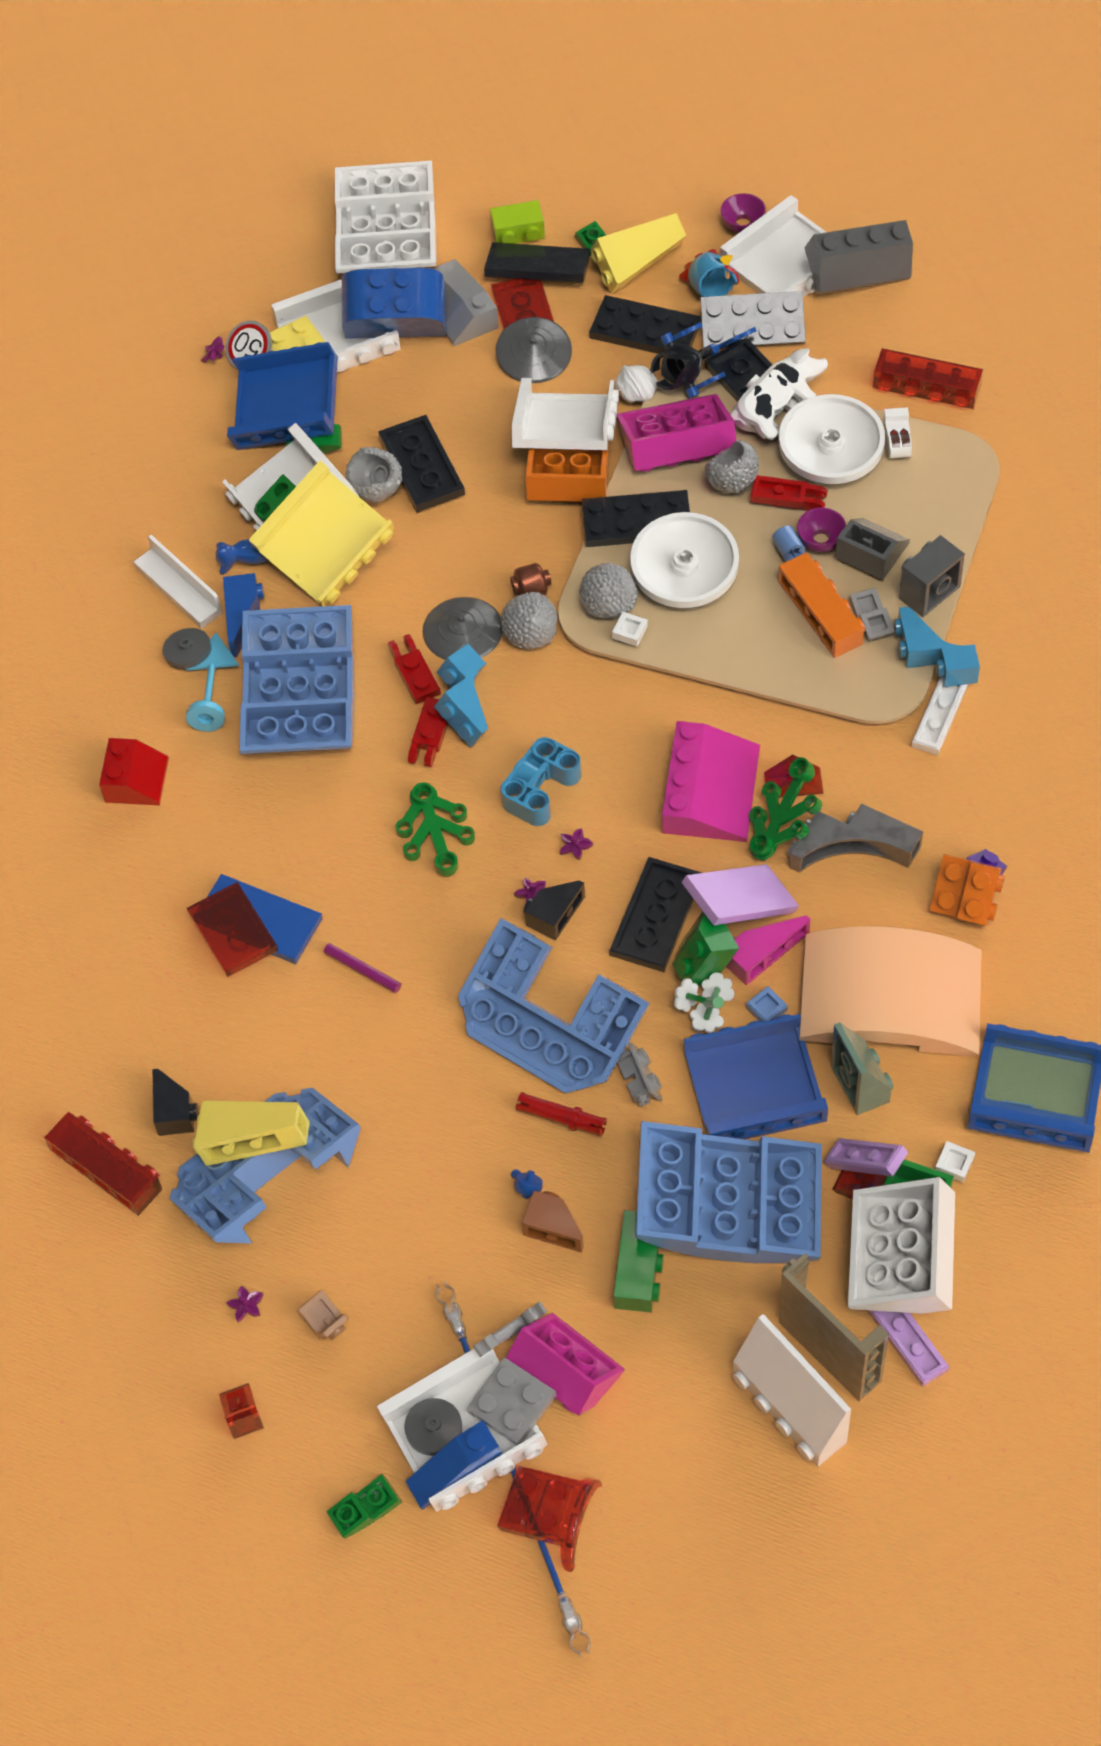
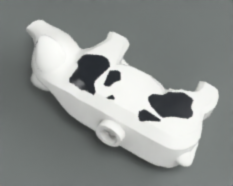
(777, 390)

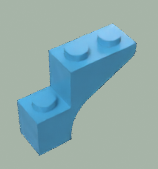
(924, 648)
(461, 703)

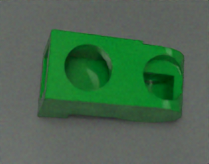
(273, 497)

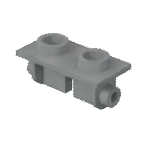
(646, 1083)

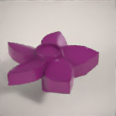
(214, 350)
(575, 843)
(530, 889)
(246, 1303)

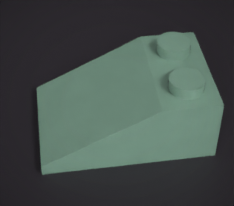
(859, 1071)

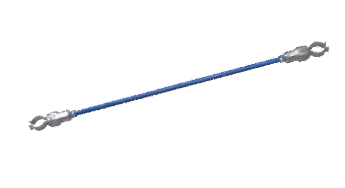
(570, 1618)

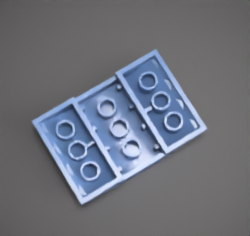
(297, 679)
(728, 1195)

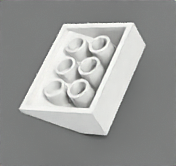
(902, 1247)
(791, 1392)

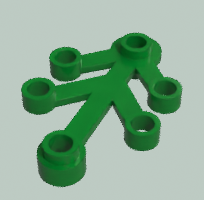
(434, 824)
(766, 841)

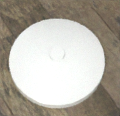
(831, 439)
(684, 560)

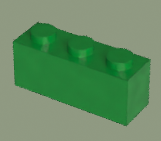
(636, 1270)

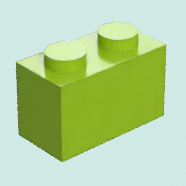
(517, 222)

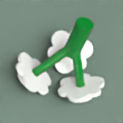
(715, 992)

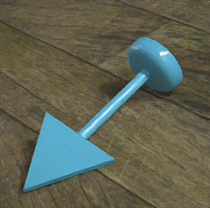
(205, 714)

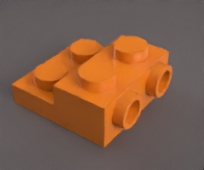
(967, 889)

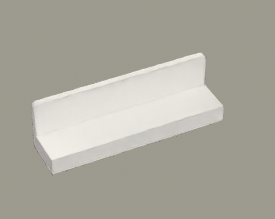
(179, 584)

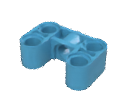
(532, 772)

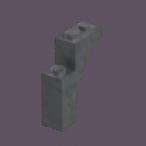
(863, 833)

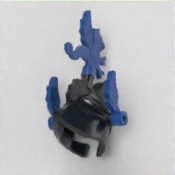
(683, 363)

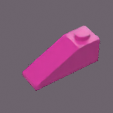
(765, 945)

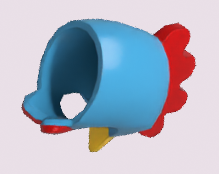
(708, 274)

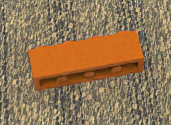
(821, 604)

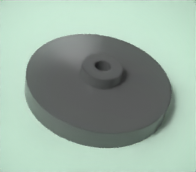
(186, 648)
(432, 1425)

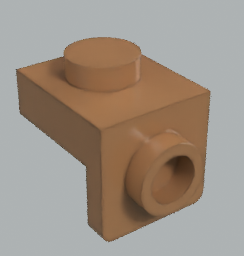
(322, 1316)

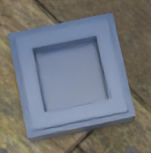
(766, 1005)

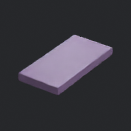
(740, 894)

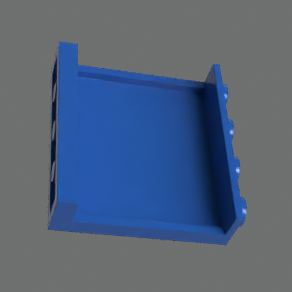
(282, 391)
(754, 1079)

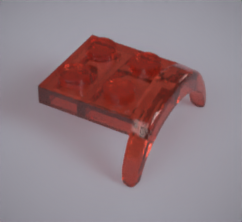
(548, 1509)

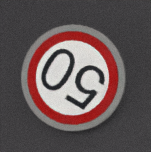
(248, 339)

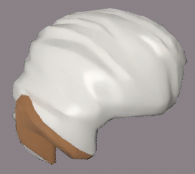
(636, 384)

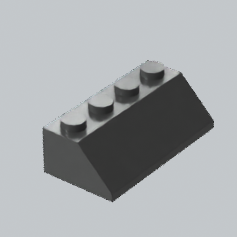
(860, 256)

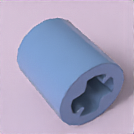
(788, 543)

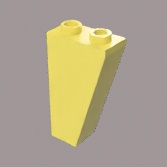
(635, 249)
(248, 1129)

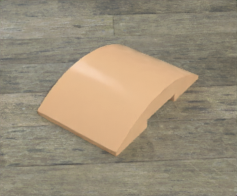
(892, 988)

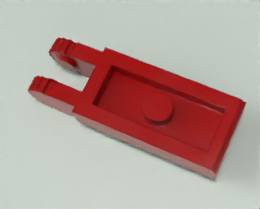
(787, 493)
(414, 671)
(428, 733)

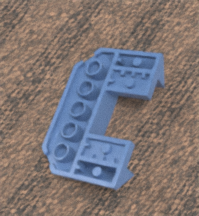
(533, 1037)
(223, 1196)

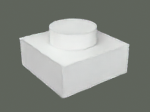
(629, 629)
(955, 1161)

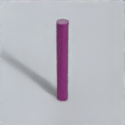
(363, 968)

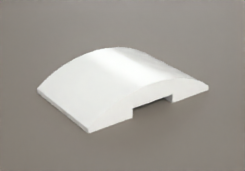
(385, 216)

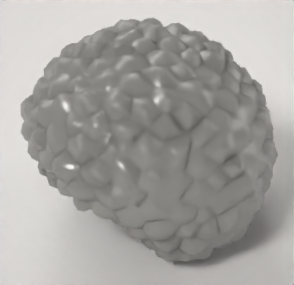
(733, 468)
(374, 474)
(608, 591)
(529, 620)

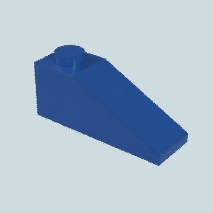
(240, 595)
(453, 1462)

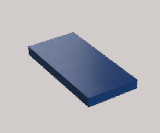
(286, 921)

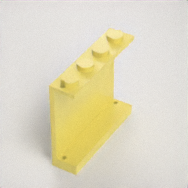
(322, 535)

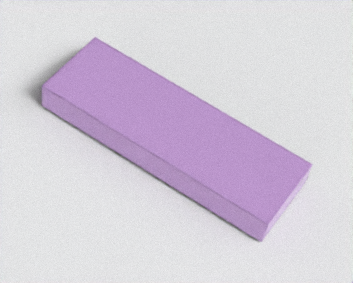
(866, 1157)
(911, 1345)

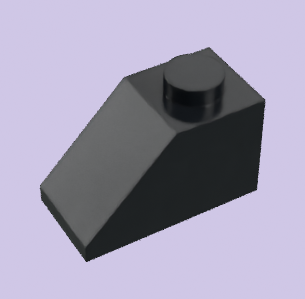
(553, 908)
(172, 1106)

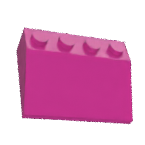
(676, 432)
(709, 783)

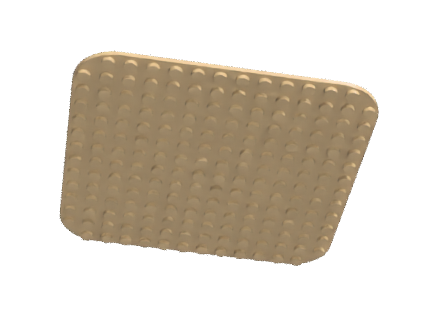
(754, 632)

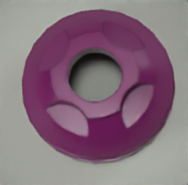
(741, 207)
(820, 522)

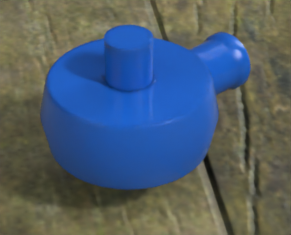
(526, 1182)

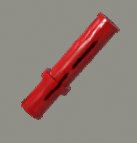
(565, 1115)

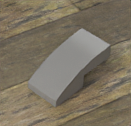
(871, 612)

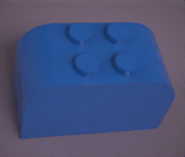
(393, 300)

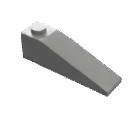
(468, 305)

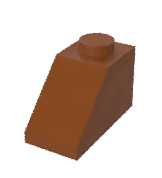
(551, 1222)

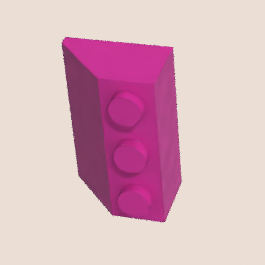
(565, 1362)

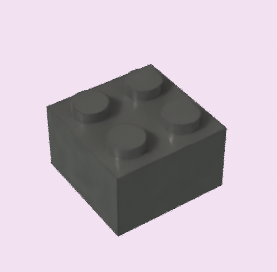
(931, 575)

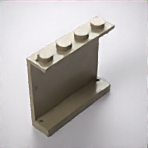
(848, 1360)

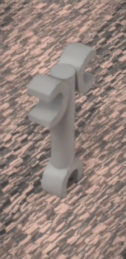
(509, 1329)

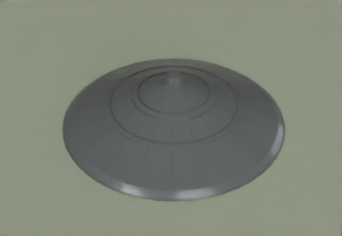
(534, 349)
(462, 623)

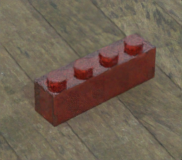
(927, 378)
(104, 1163)

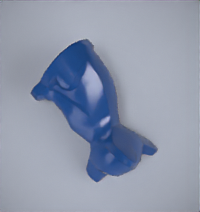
(241, 551)

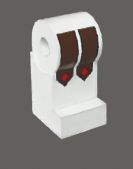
(897, 432)

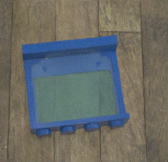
(1037, 1088)

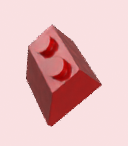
(132, 773)

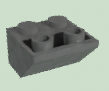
(870, 547)

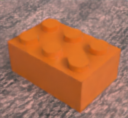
(566, 474)

